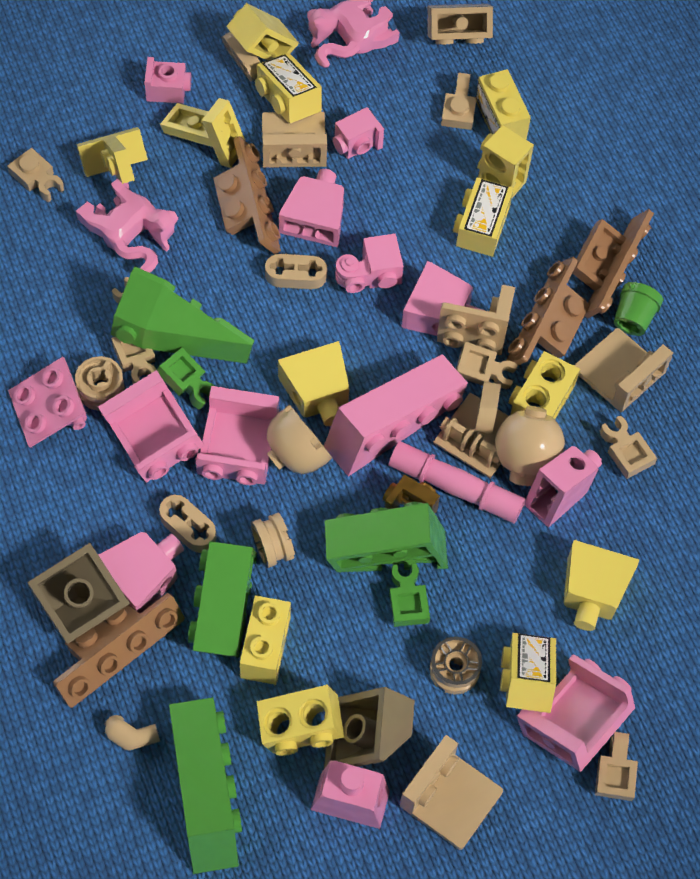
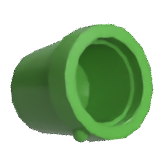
(637, 308)

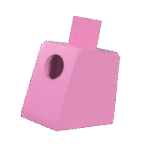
(314, 209)
(431, 290)
(569, 474)
(143, 568)
(351, 794)

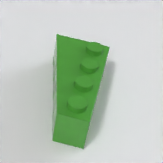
(204, 785)

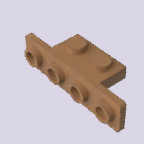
(244, 197)
(606, 257)
(553, 317)
(114, 645)

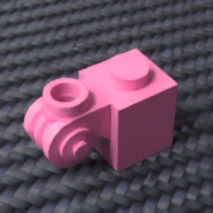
(379, 268)

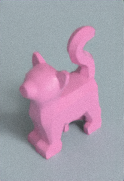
(355, 27)
(126, 221)

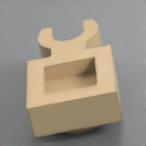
(34, 171)
(134, 359)
(479, 365)
(628, 451)

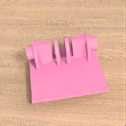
(48, 403)

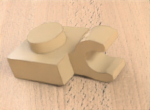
(459, 107)
(615, 773)

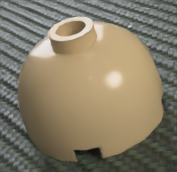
(295, 444)

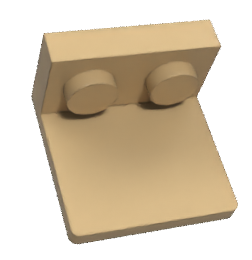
(295, 143)
(476, 326)
(622, 368)
(450, 795)

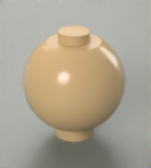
(528, 443)

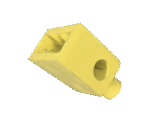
(316, 381)
(596, 582)

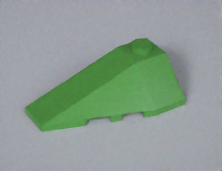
(163, 321)

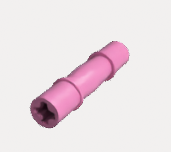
(457, 482)

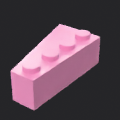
(393, 412)

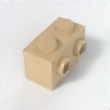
(460, 22)

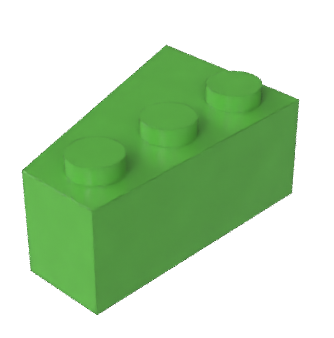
(386, 537)
(222, 599)

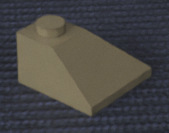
(78, 593)
(373, 726)

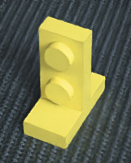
(211, 128)
(113, 154)

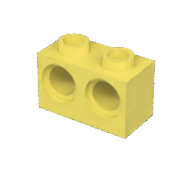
(505, 159)
(543, 392)
(265, 640)
(300, 710)

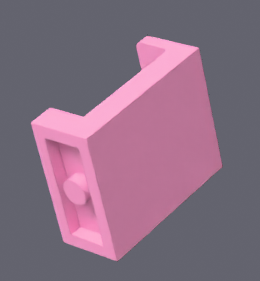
(151, 427)
(237, 436)
(583, 714)

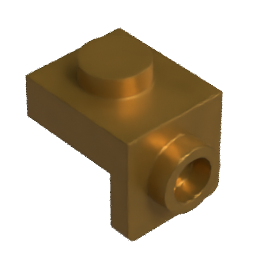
(410, 491)

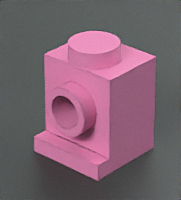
(166, 81)
(358, 134)

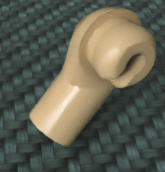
(127, 736)

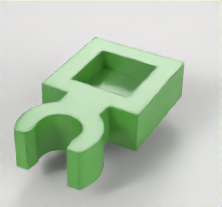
(183, 375)
(408, 601)

